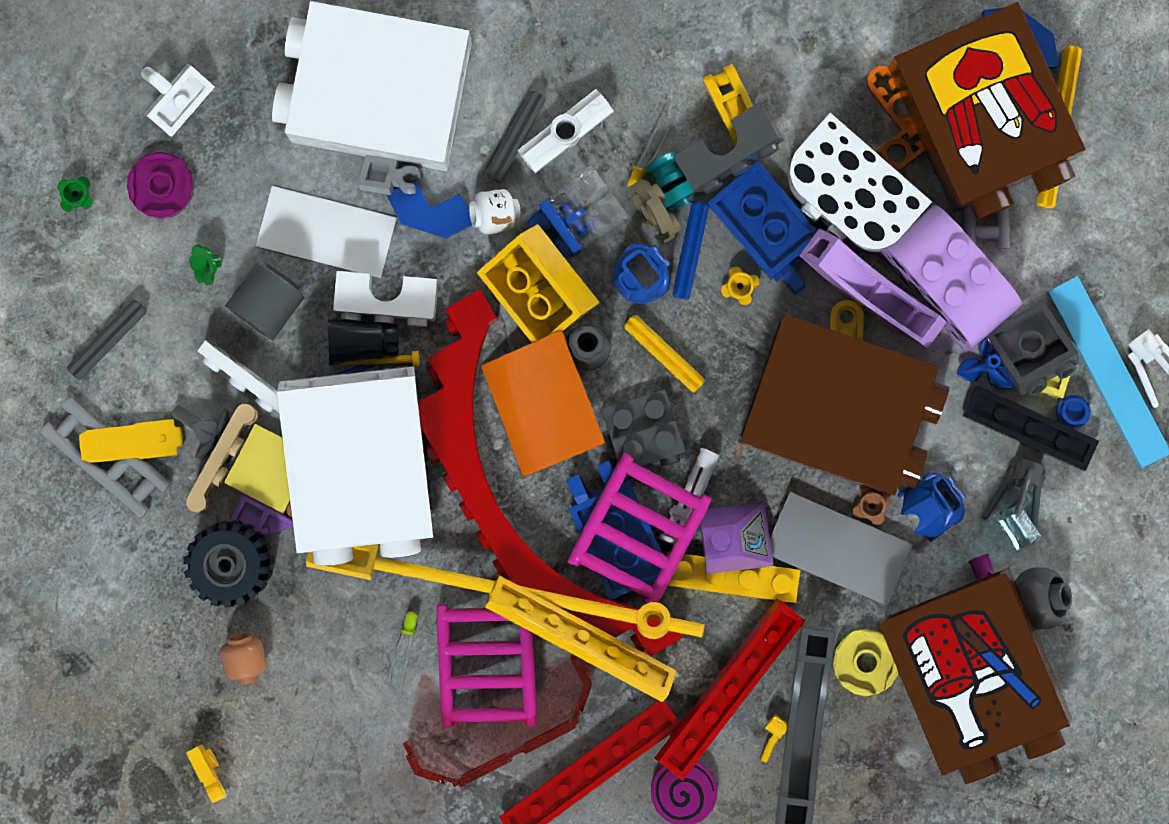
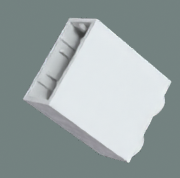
(374, 85)
(355, 464)

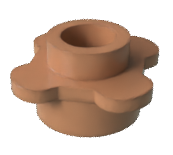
(863, 511)

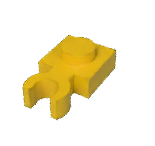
(204, 765)

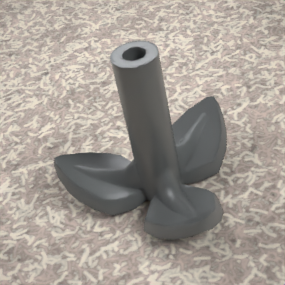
(205, 430)

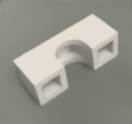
(415, 303)

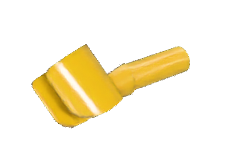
(777, 727)

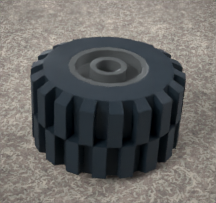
(228, 563)

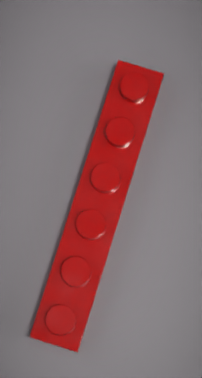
(729, 689)
(594, 767)

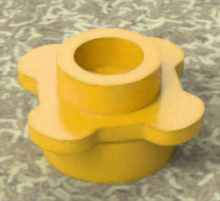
(749, 283)

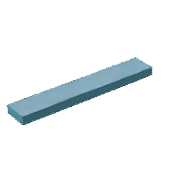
(1108, 372)

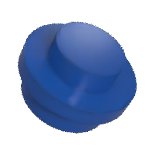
(1073, 411)

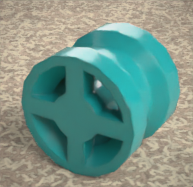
(665, 170)

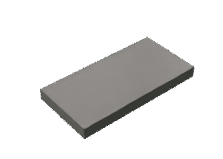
(838, 548)

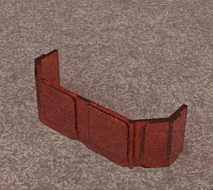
(441, 776)

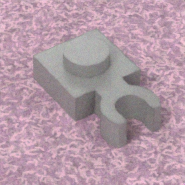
(383, 174)

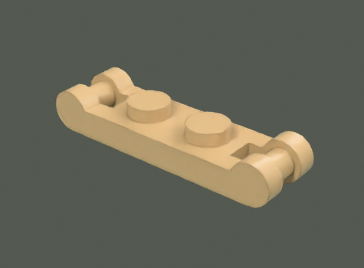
(227, 446)

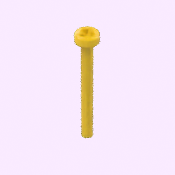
(414, 358)

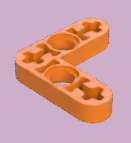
(904, 124)

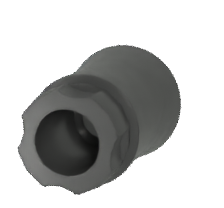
(592, 359)

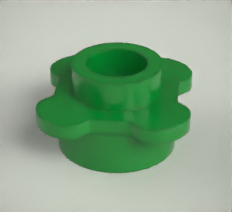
(66, 189)

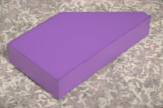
(260, 516)

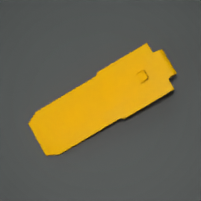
(131, 441)

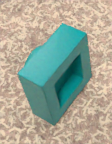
(678, 197)

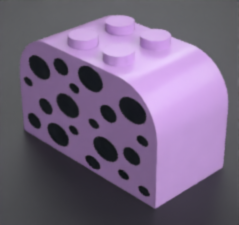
(952, 277)

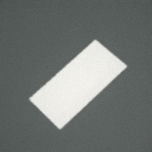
(326, 231)

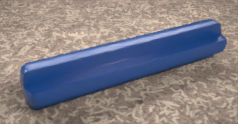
(690, 250)

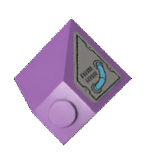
(736, 538)

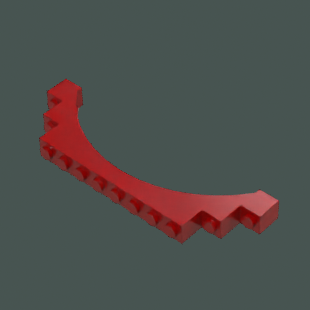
(449, 427)

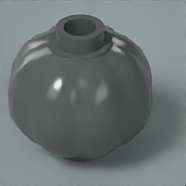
(1043, 596)

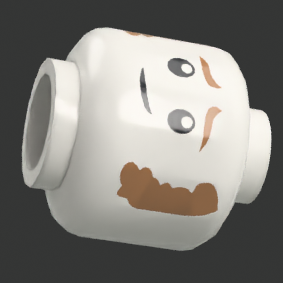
(494, 211)

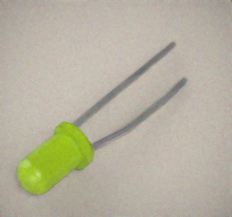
(408, 628)

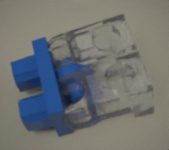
(568, 216)

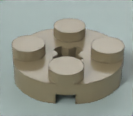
(650, 207)

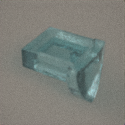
(1019, 529)

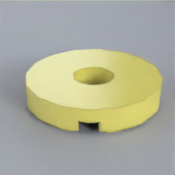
(846, 666)

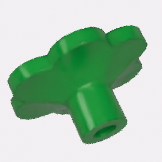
(204, 264)

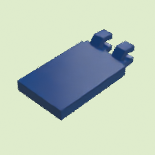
(765, 224)
(620, 520)

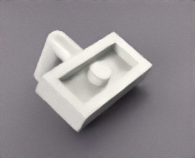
(177, 98)

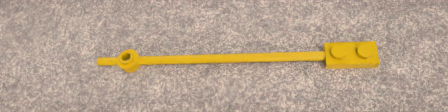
(367, 560)

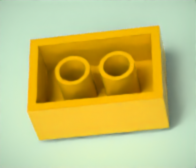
(537, 285)

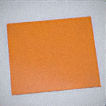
(543, 403)

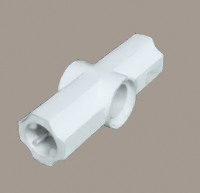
(549, 145)

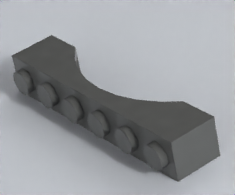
(804, 726)

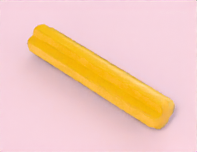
(664, 353)

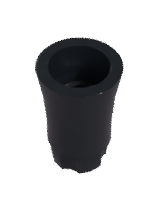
(361, 341)

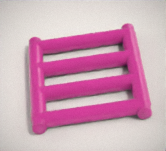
(611, 496)
(447, 682)

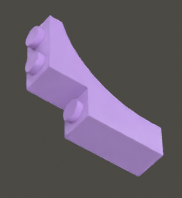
(871, 290)

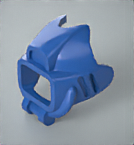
(627, 282)
(930, 505)

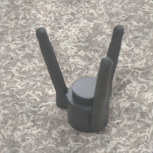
(1027, 477)

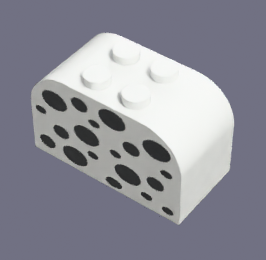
(852, 189)

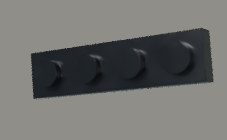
(1030, 428)

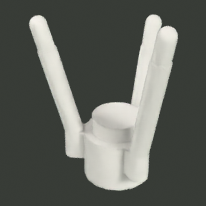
(1148, 348)

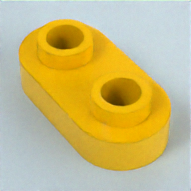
(852, 329)

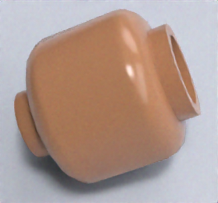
(243, 657)

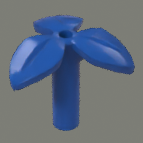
(972, 369)

